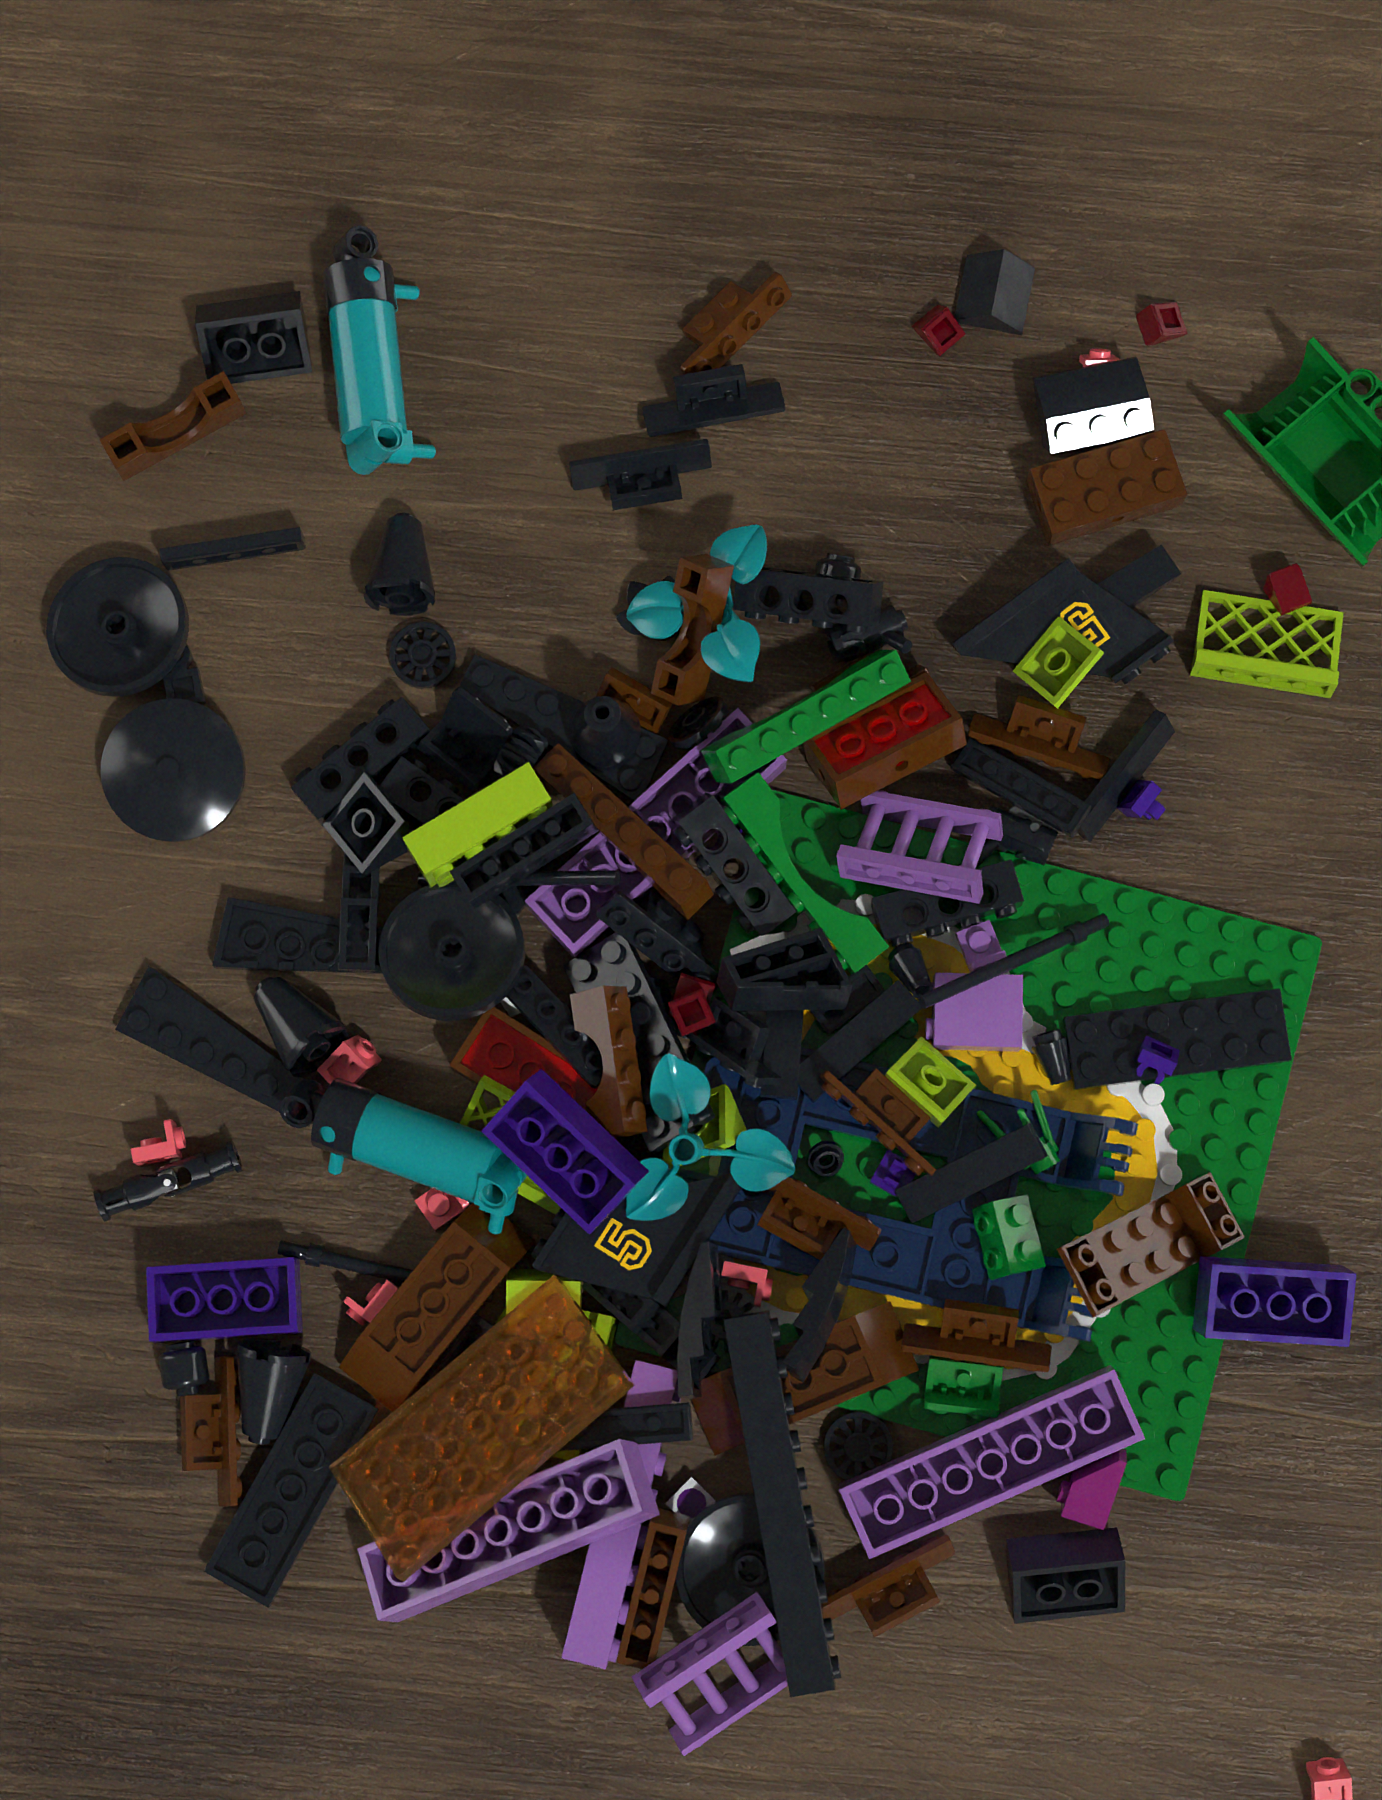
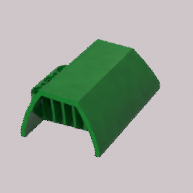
(1326, 447)

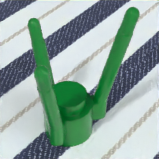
(1048, 1144)

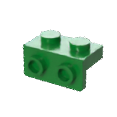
(1008, 1237)
(962, 1387)

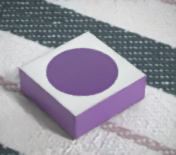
(690, 1499)

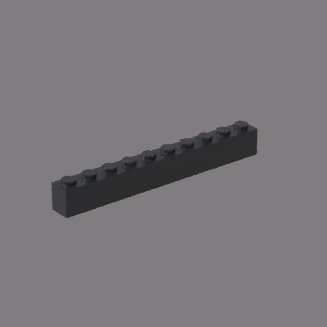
(780, 1503)

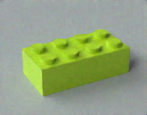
(476, 824)

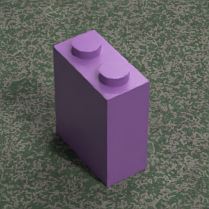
(980, 1017)

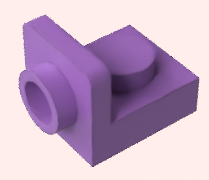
(979, 945)

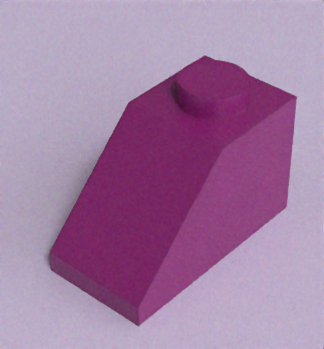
(1092, 1490)

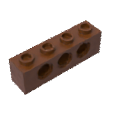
(653, 1589)

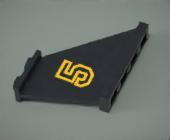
(1095, 613)
(637, 1254)

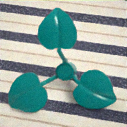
(736, 644)
(682, 1090)

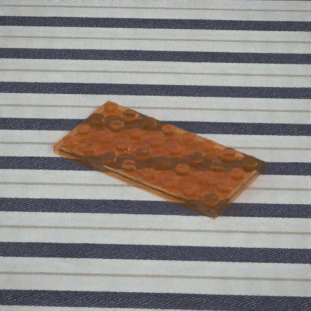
(480, 1427)

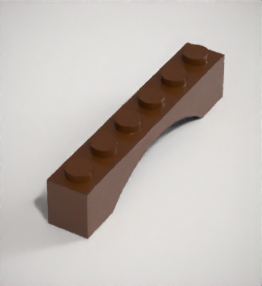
(626, 832)

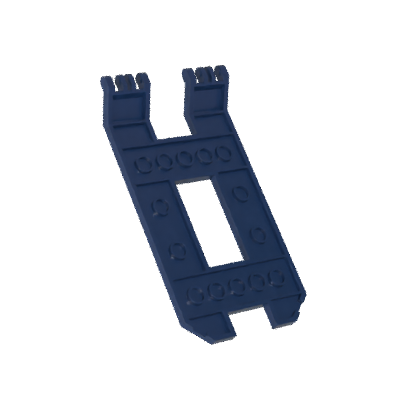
(913, 1259)

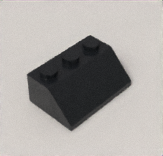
(254, 337)
(1093, 405)
(1066, 1575)

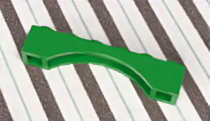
(781, 732)
(758, 815)

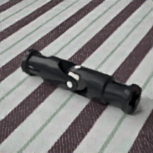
(144, 1189)

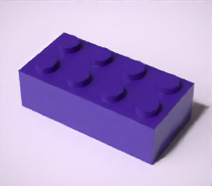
(565, 1151)
(224, 1300)
(1274, 1301)

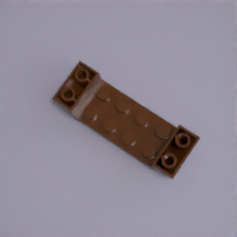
(1150, 1244)
(433, 1305)
(856, 1359)

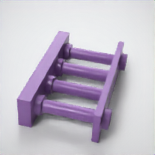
(916, 874)
(700, 1652)

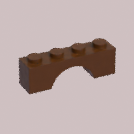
(147, 443)
(703, 588)
(606, 1018)

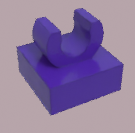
(1141, 801)
(1158, 1056)
(891, 1174)

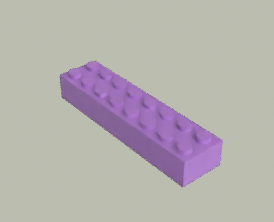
(572, 909)
(990, 1461)
(527, 1527)
(610, 1559)

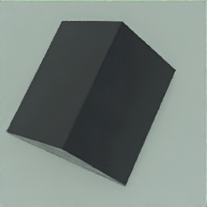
(995, 291)
(368, 826)

